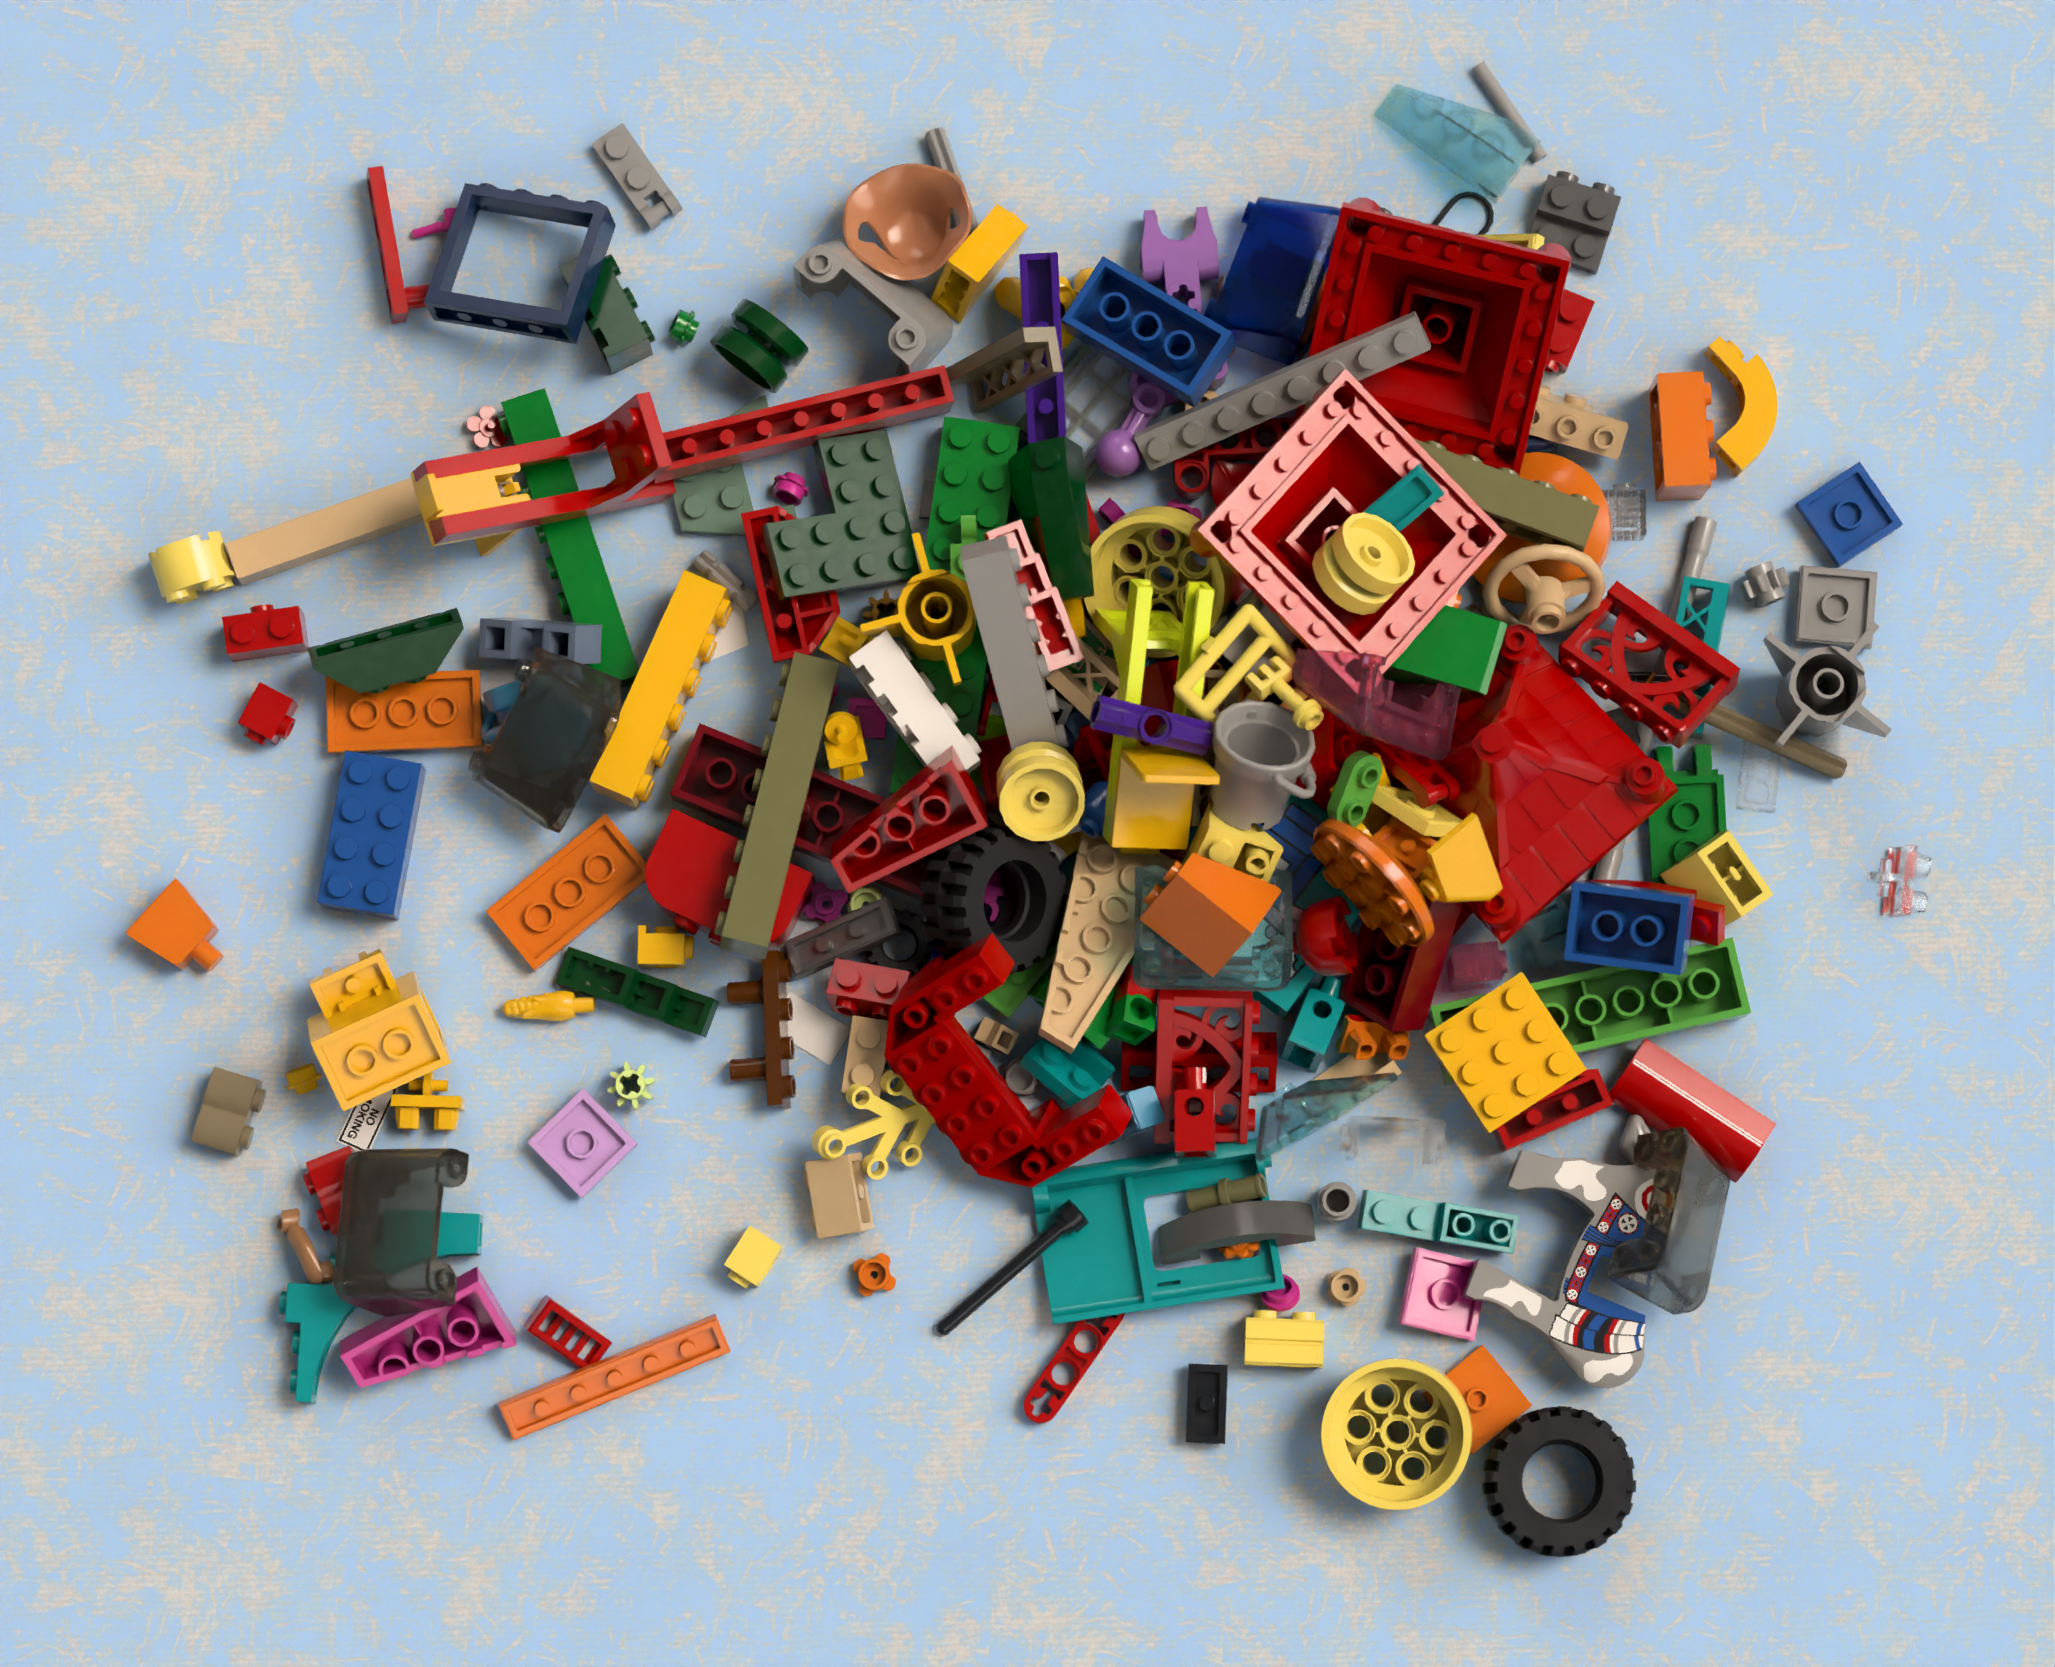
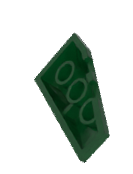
(1052, 504)

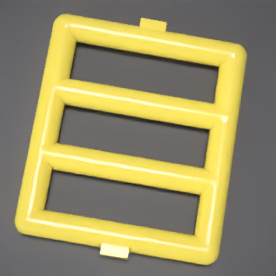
(1214, 648)

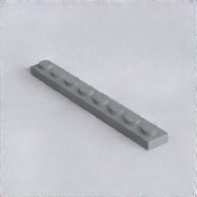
(1280, 391)

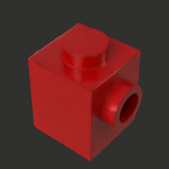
(268, 716)

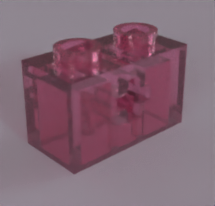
(1475, 966)

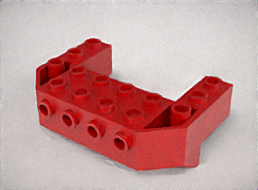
(966, 1090)

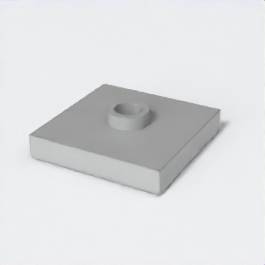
(1834, 606)

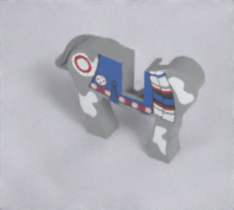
(1590, 1333)

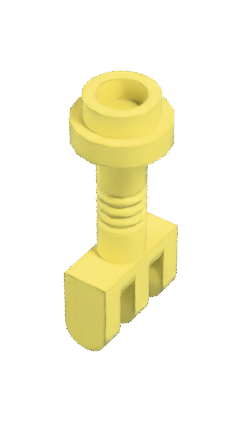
(1306, 713)

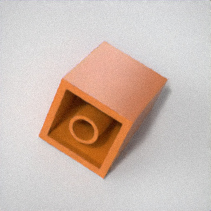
(1207, 910)

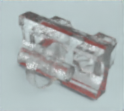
(1897, 881)

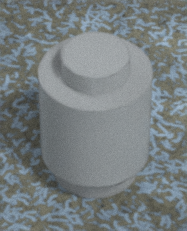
(1336, 1202)

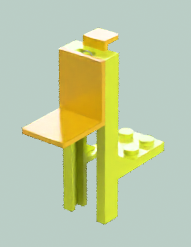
(1153, 784)

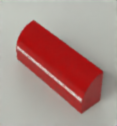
(1676, 1095)

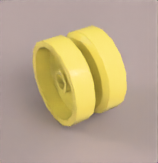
(1363, 563)
(1040, 791)

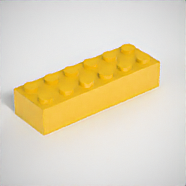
(660, 690)

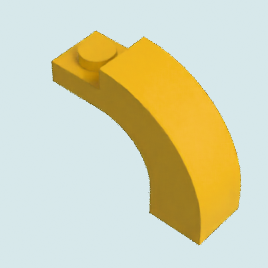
(1757, 405)

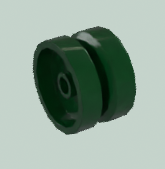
(759, 345)

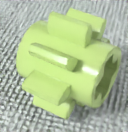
(629, 1075)

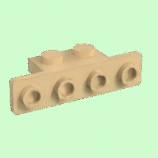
(1575, 424)

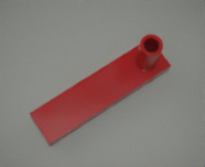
(399, 298)

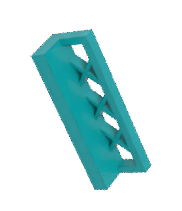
(1714, 625)

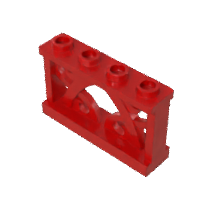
(1637, 615)
(1174, 1023)

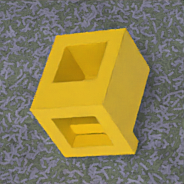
(663, 948)

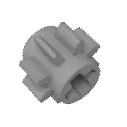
(1765, 584)

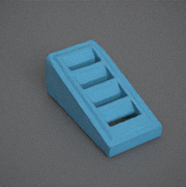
(1145, 1110)

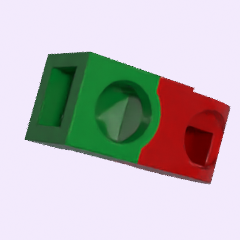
(1132, 1010)

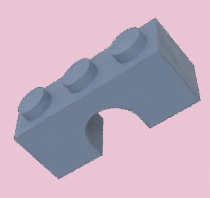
(518, 636)

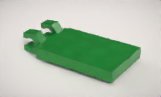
(1690, 815)

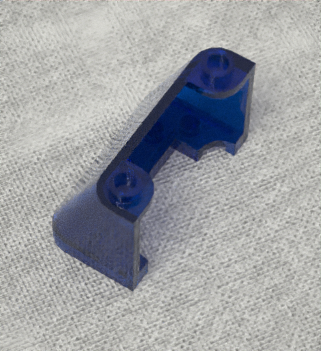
(1276, 275)

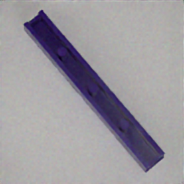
(1042, 309)

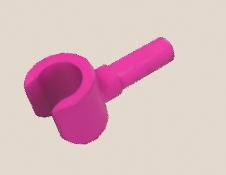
(437, 226)

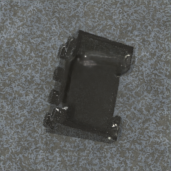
(1681, 1225)

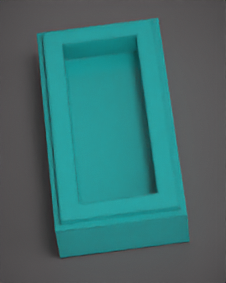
(1406, 498)

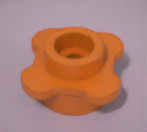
(881, 1266)

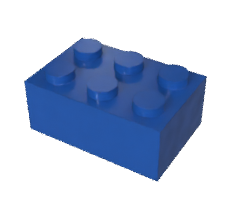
(1629, 927)

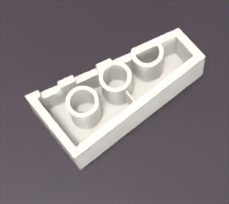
(909, 703)

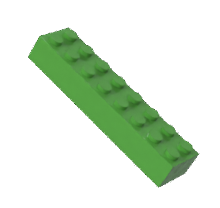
(1627, 1005)

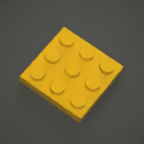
(1504, 1052)

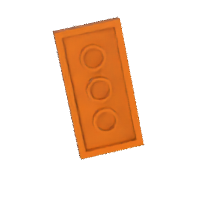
(407, 716)
(569, 892)

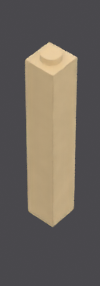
(325, 532)

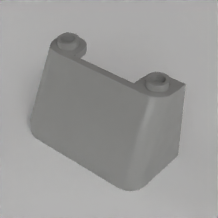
(919, 325)

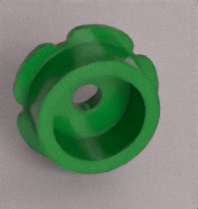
(683, 327)

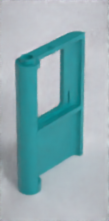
(1110, 1261)

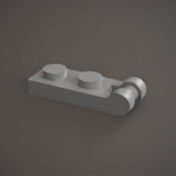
(635, 175)

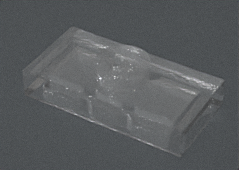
(1757, 779)

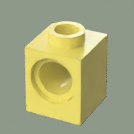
(752, 1258)

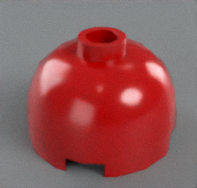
(1325, 938)

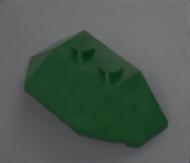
(390, 653)

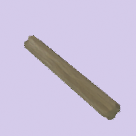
(1766, 736)

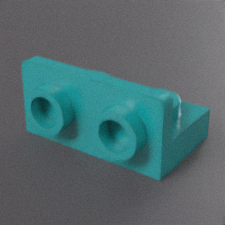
(1066, 1074)

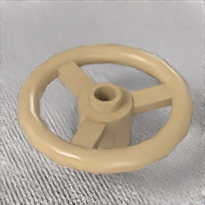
(1545, 594)

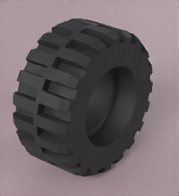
(1030, 903)
(1612, 1481)

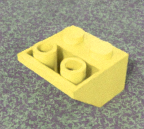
(1243, 850)
(1721, 876)

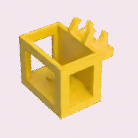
(373, 1030)

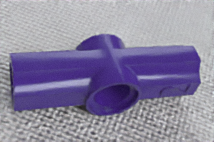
(1129, 718)

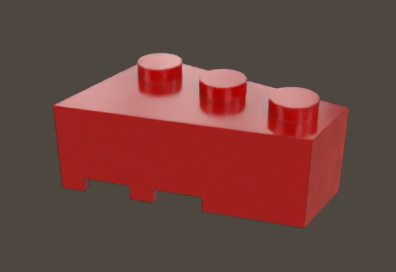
(1566, 1105)

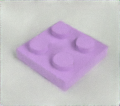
(582, 1143)

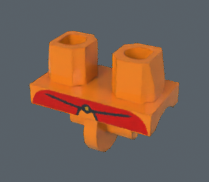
(1366, 1037)

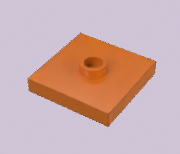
(1489, 1394)

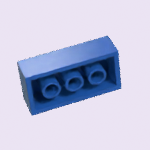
(1149, 332)
(371, 835)

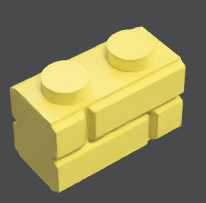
(1283, 1341)

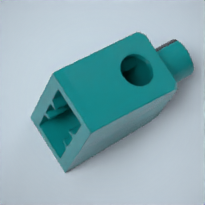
(1311, 1033)

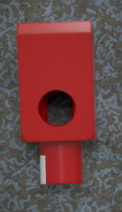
(1195, 1134)

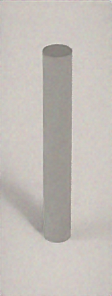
(1503, 103)

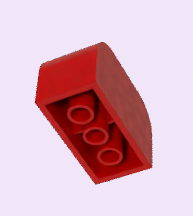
(691, 873)

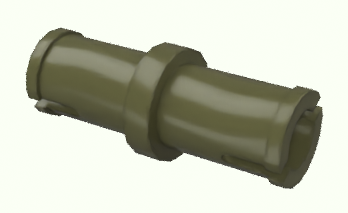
(1227, 1192)

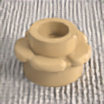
(1335, 1290)

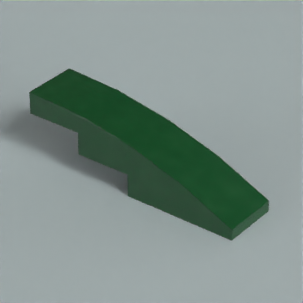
(637, 992)

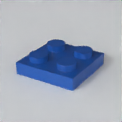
(1848, 514)

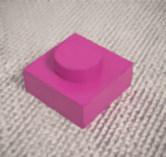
(870, 717)

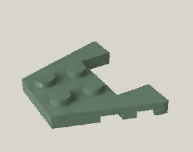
(716, 498)

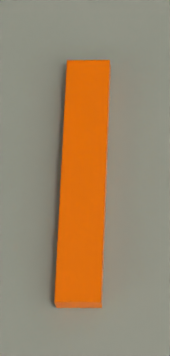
(614, 1377)

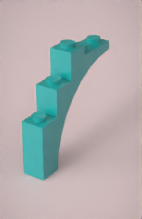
(324, 1313)

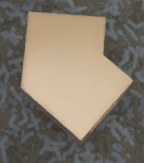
(995, 1036)

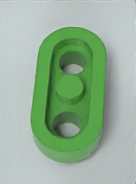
(1355, 788)

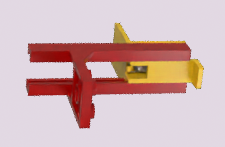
(478, 500)

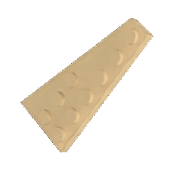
(1093, 938)

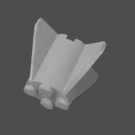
(1837, 675)

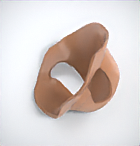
(910, 217)

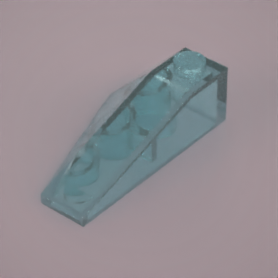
(1466, 140)
(1310, 1107)

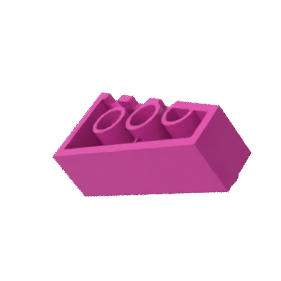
(429, 1337)

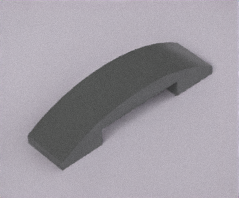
(1235, 1224)

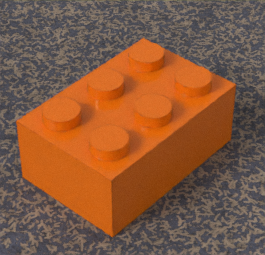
(1681, 436)

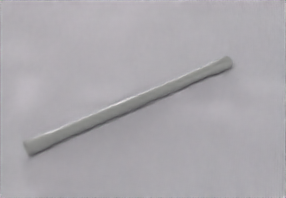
(1697, 551)

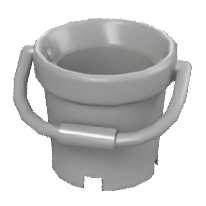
(1258, 763)

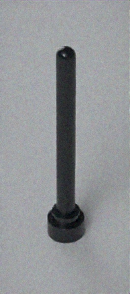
(1067, 1221)

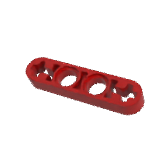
(1079, 1361)

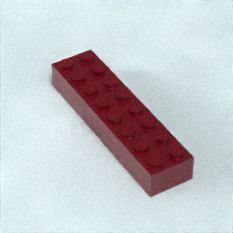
(720, 779)

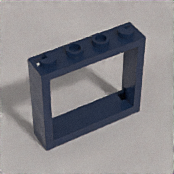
(513, 317)

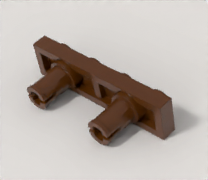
(778, 1045)

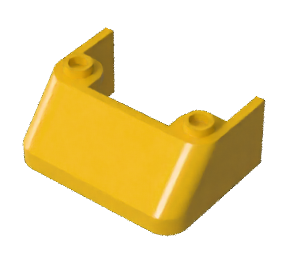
(1459, 861)

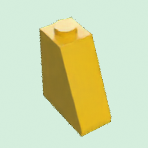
(978, 262)

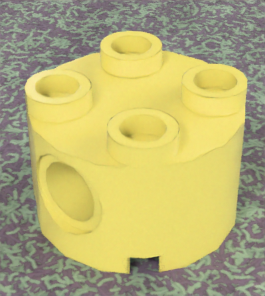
(191, 567)

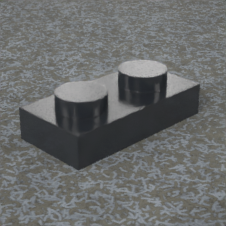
(1206, 1403)

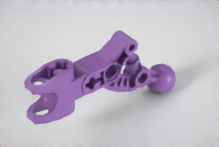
(1179, 268)

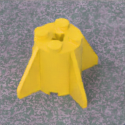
(922, 596)

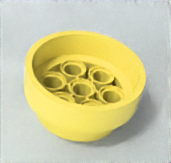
(1114, 565)
(1346, 1452)

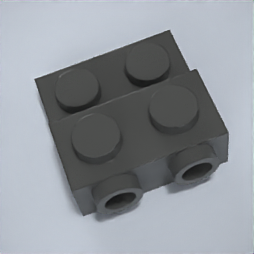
(1576, 218)

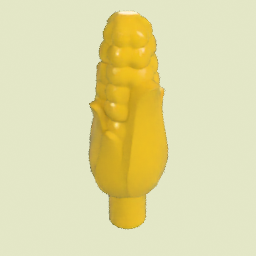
(548, 1006)

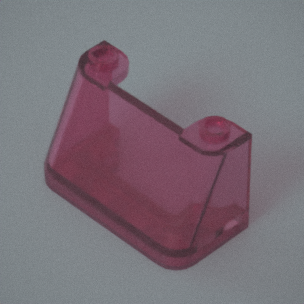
(1397, 714)

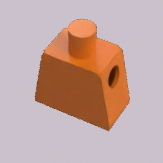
(177, 929)

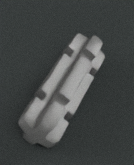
(720, 574)

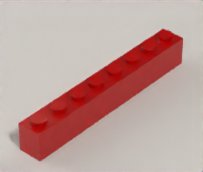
(806, 421)

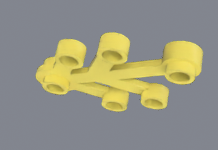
(888, 1124)

